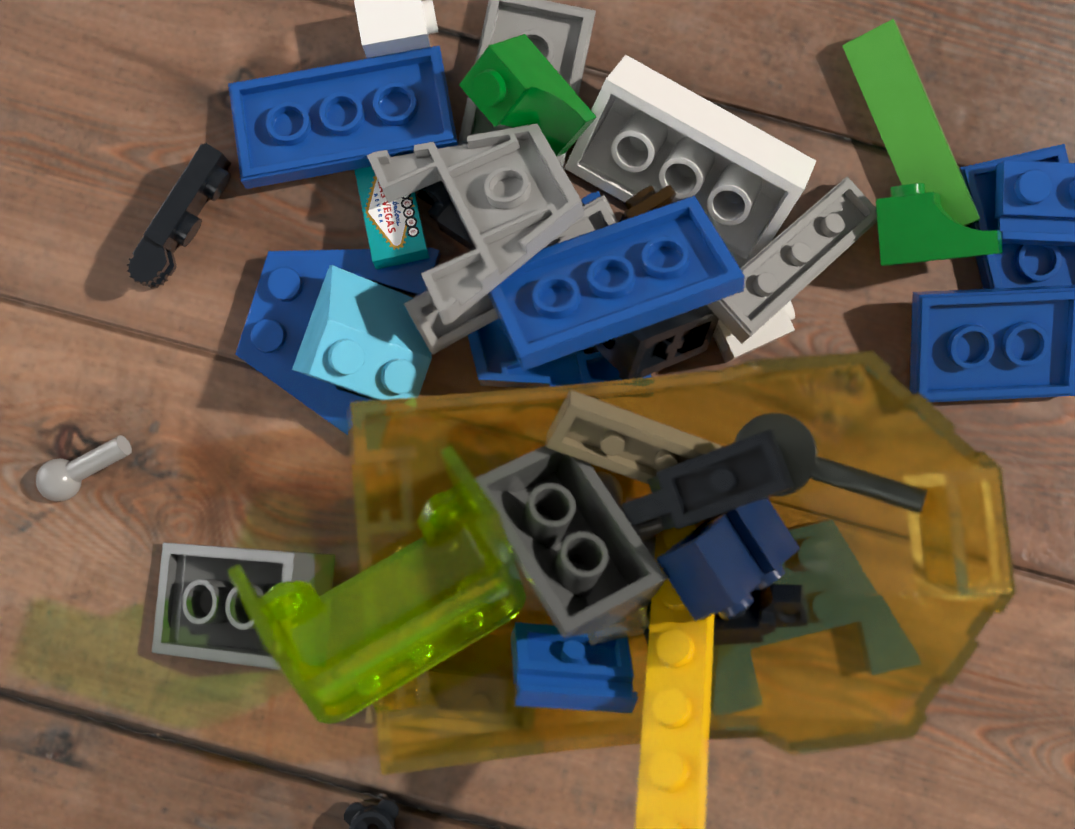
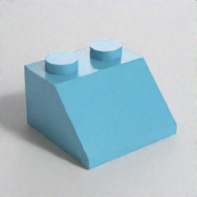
(363, 339)

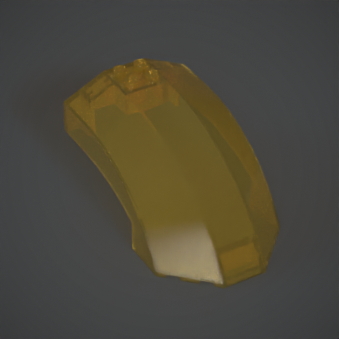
(884, 587)

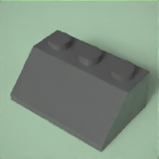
(572, 541)

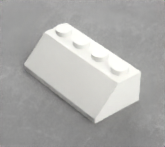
(667, 135)

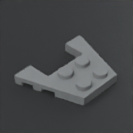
(507, 196)

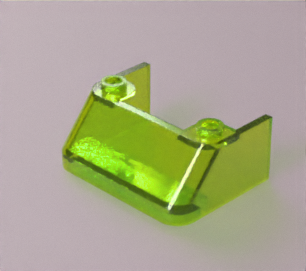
(397, 614)

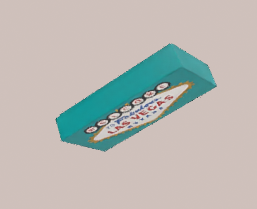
(393, 227)

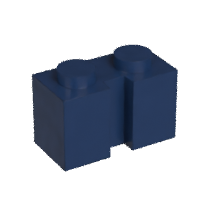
(728, 559)

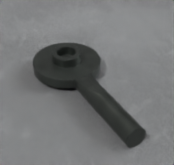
(803, 464)

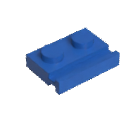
(1035, 202)
(571, 671)

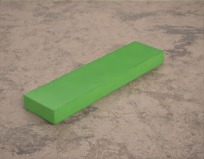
(908, 119)

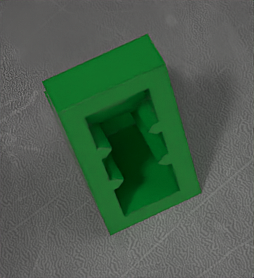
(522, 88)
(919, 230)

